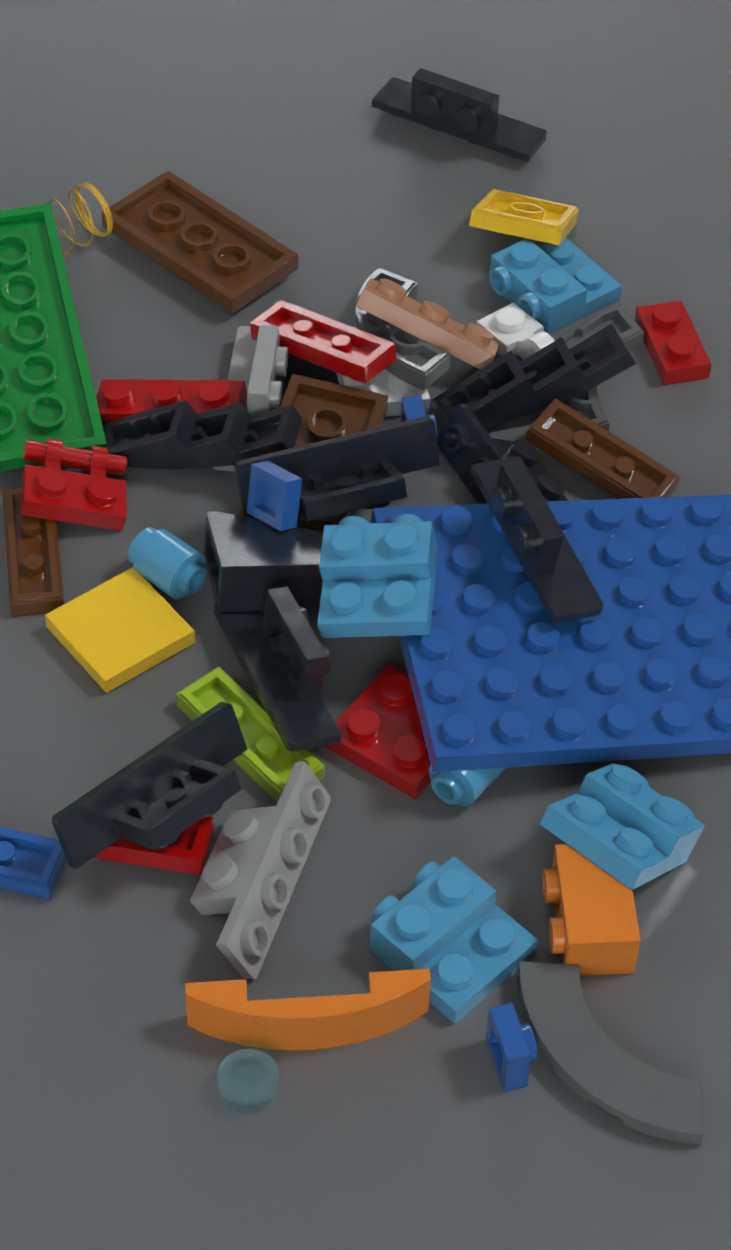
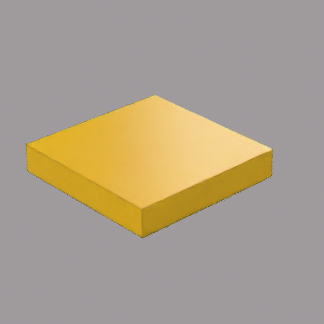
(524, 217)
(120, 629)

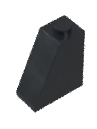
(251, 557)

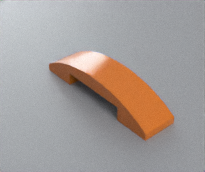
(308, 1022)

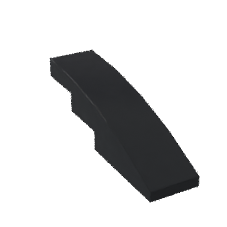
(516, 389)
(185, 439)

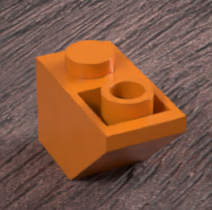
(593, 915)

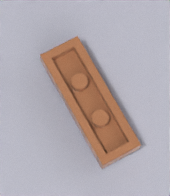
(428, 322)

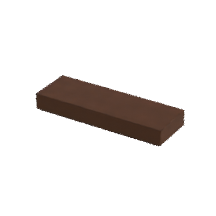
(599, 454)
(31, 560)

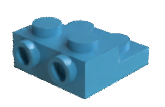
(552, 282)
(377, 578)
(624, 825)
(455, 932)

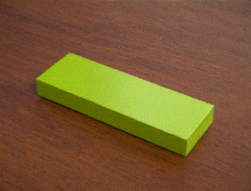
(266, 757)

